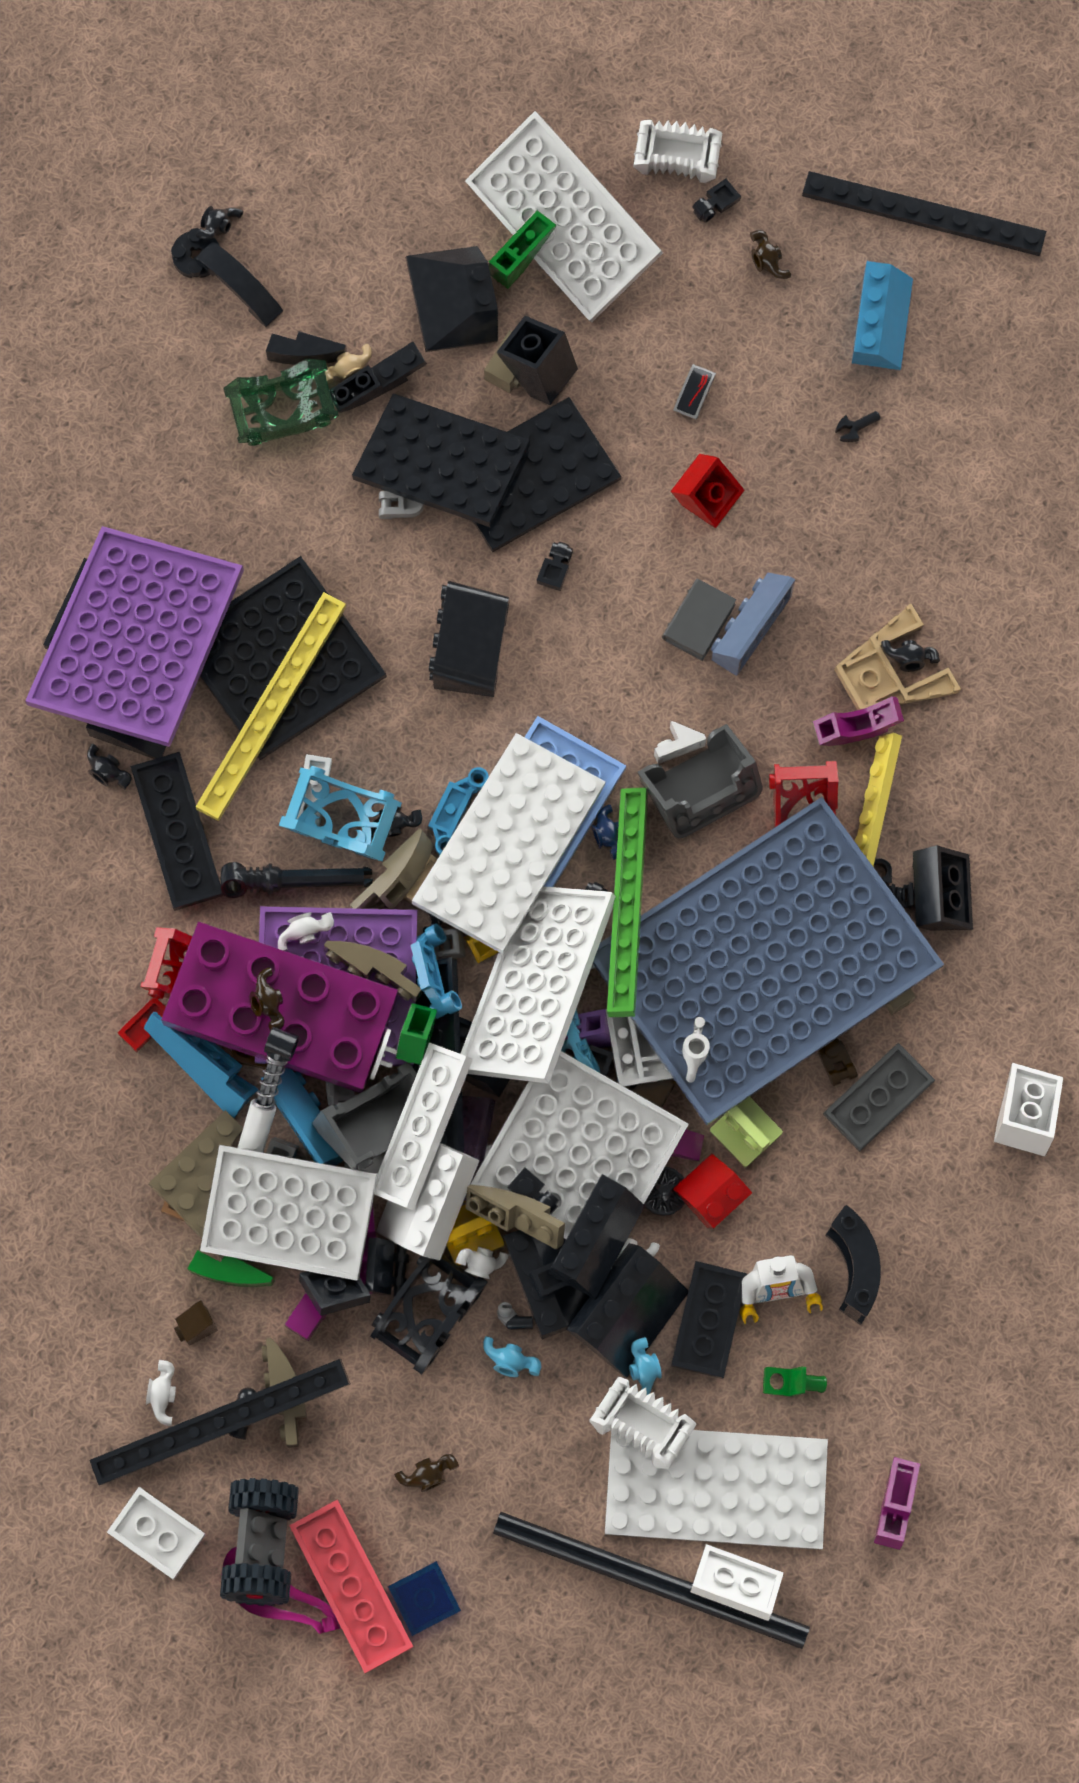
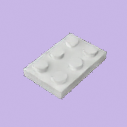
(156, 1533)
(737, 1582)

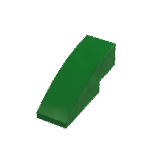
(228, 1271)

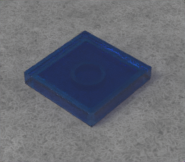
(424, 1598)

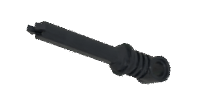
(236, 879)

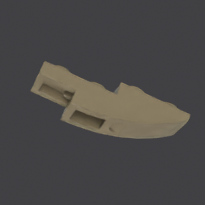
(401, 874)
(365, 960)
(515, 1210)
(280, 1371)

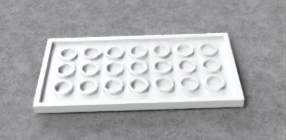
(595, 241)
(508, 843)
(537, 986)
(722, 1491)

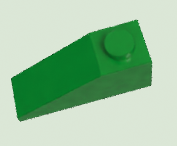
(521, 249)

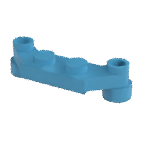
(453, 805)
(428, 971)

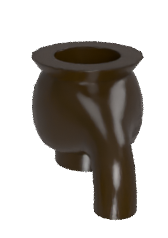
(767, 256)
(267, 1000)
(428, 1473)

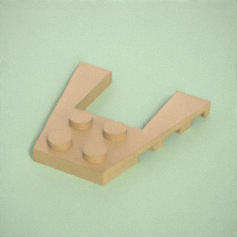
(871, 677)

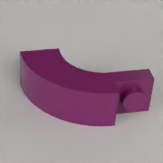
(858, 725)

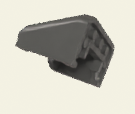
(704, 785)
(366, 1122)

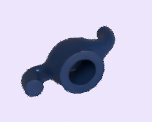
(606, 831)

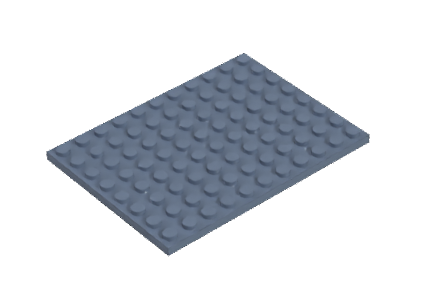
(773, 956)

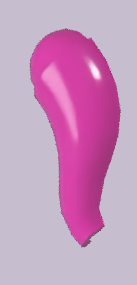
(329, 1623)

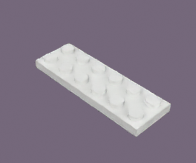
(421, 1125)

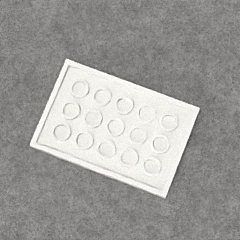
(288, 1212)

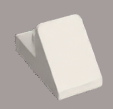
(685, 742)

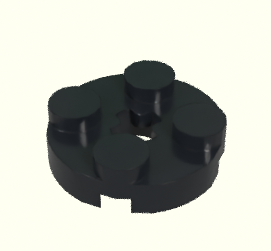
(182, 253)

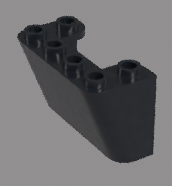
(468, 640)

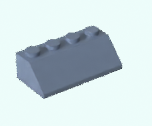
(753, 622)

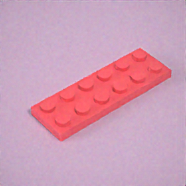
(351, 1586)

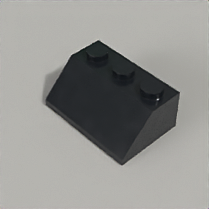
(942, 889)

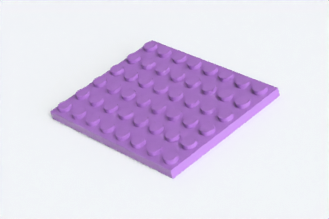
(135, 636)

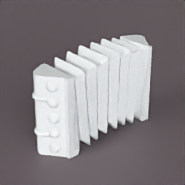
(677, 150)
(643, 1421)

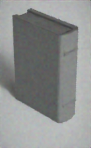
(699, 619)

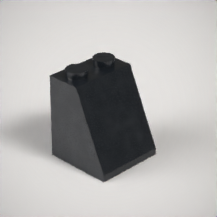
(539, 359)

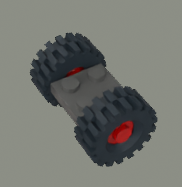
(260, 1551)

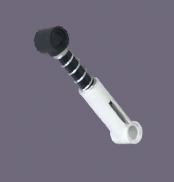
(279, 1049)

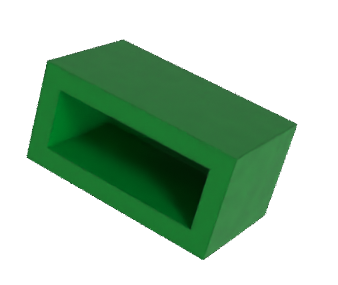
(416, 1034)

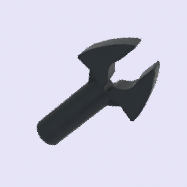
(855, 426)

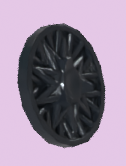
(663, 1198)

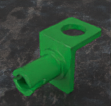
(794, 1382)

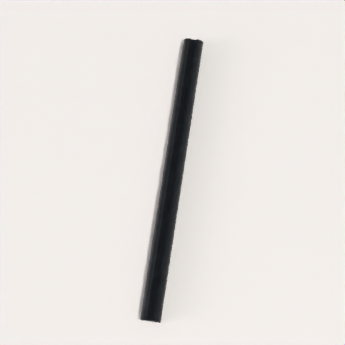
(642, 1577)

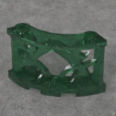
(252, 387)

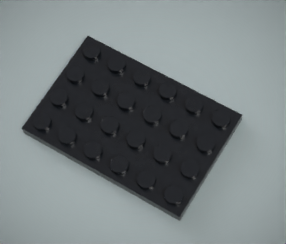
(441, 460)
(555, 475)

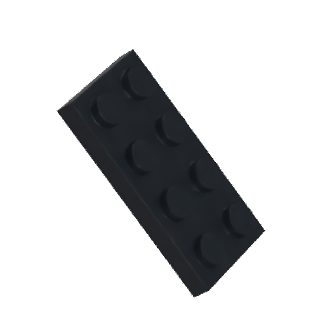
(708, 1320)

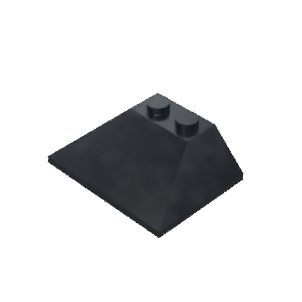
(454, 298)

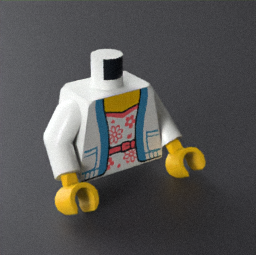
(777, 1280)

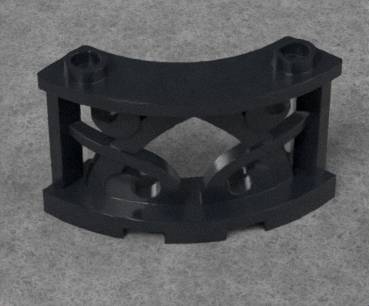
(862, 1262)
(428, 1345)

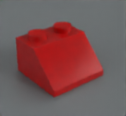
(708, 489)
(712, 1191)

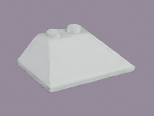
(633, 1055)

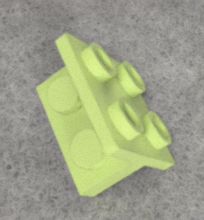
(746, 1131)

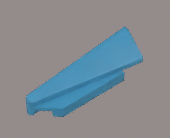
(205, 1064)

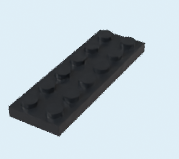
(176, 831)

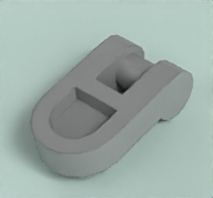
(406, 507)

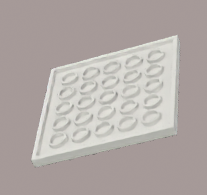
(577, 1132)

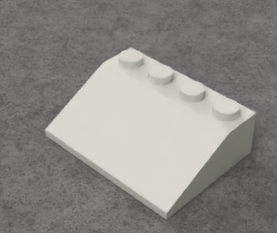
(437, 1208)

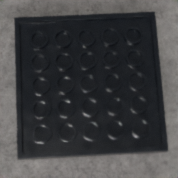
(256, 640)

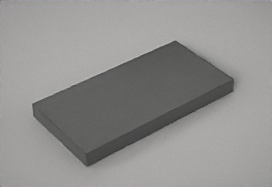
(878, 1097)

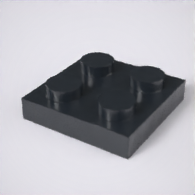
(333, 1293)

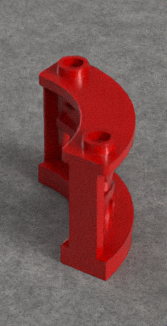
(826, 785)
(178, 944)

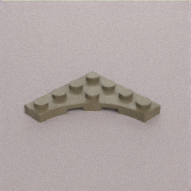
(189, 1176)

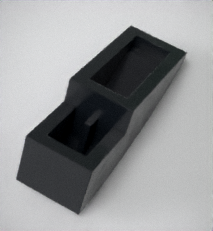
(306, 346)

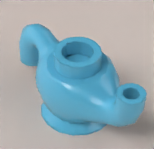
(510, 1359)
(644, 1367)

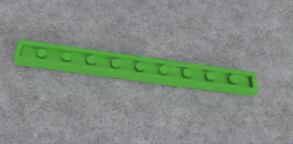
(627, 903)

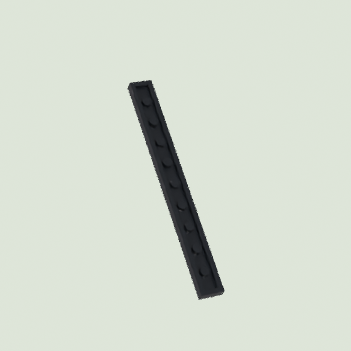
(924, 213)
(220, 1422)

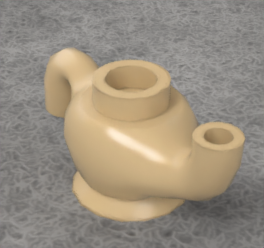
(348, 364)

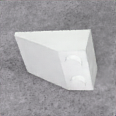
(1029, 1110)

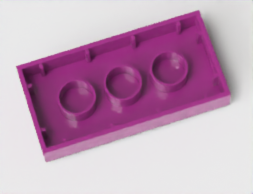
(330, 1010)

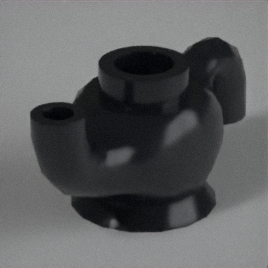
(216, 222)
(911, 655)
(106, 769)
(400, 821)

